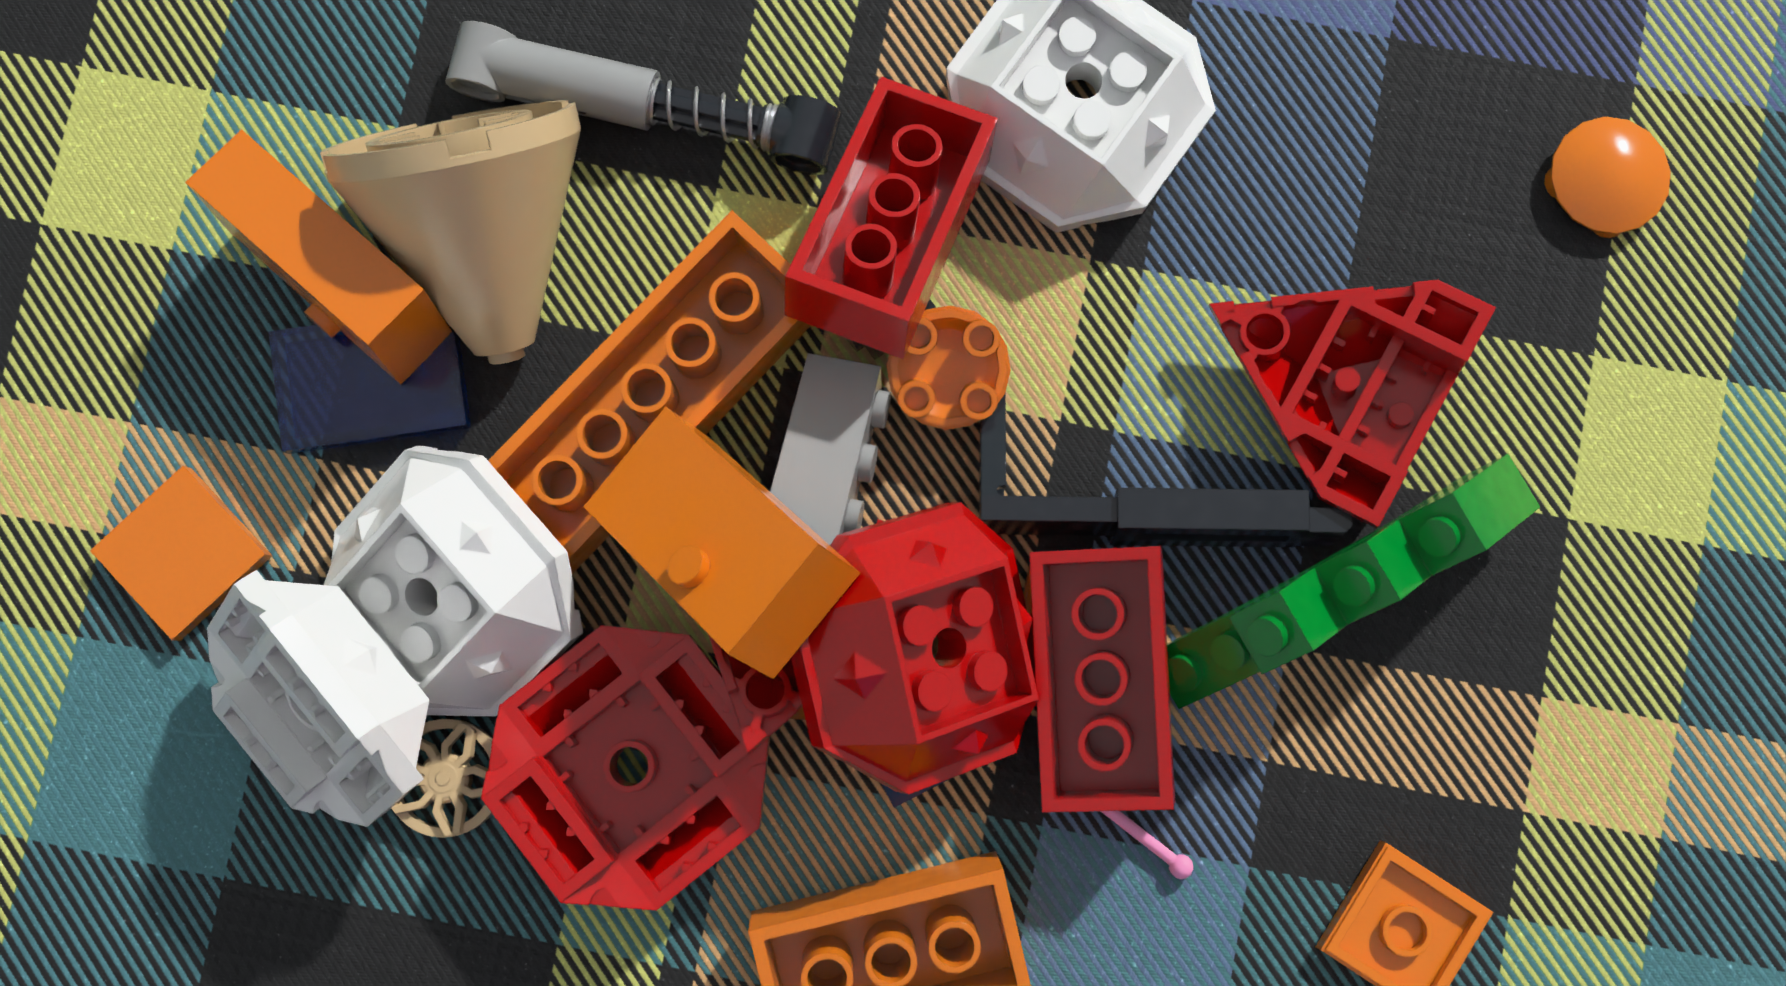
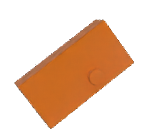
(320, 257)
(720, 543)
(904, 930)

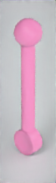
(1179, 865)

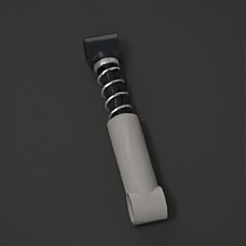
(498, 65)

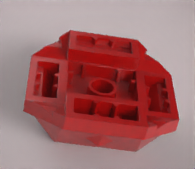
(870, 666)
(560, 784)

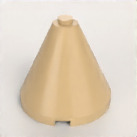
(469, 212)

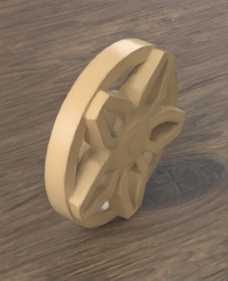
(448, 780)

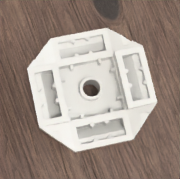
(1071, 155)
(456, 579)
(316, 698)

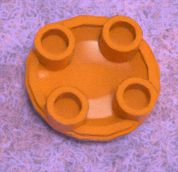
(1609, 176)
(951, 369)

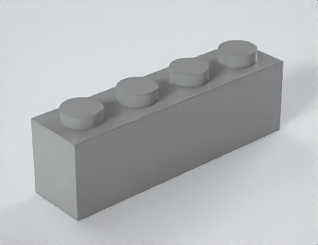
(830, 445)

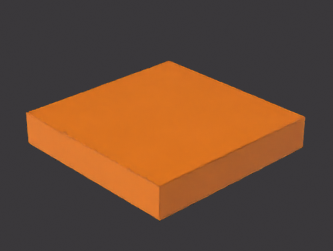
(180, 553)
(1403, 924)

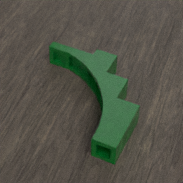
(1351, 583)

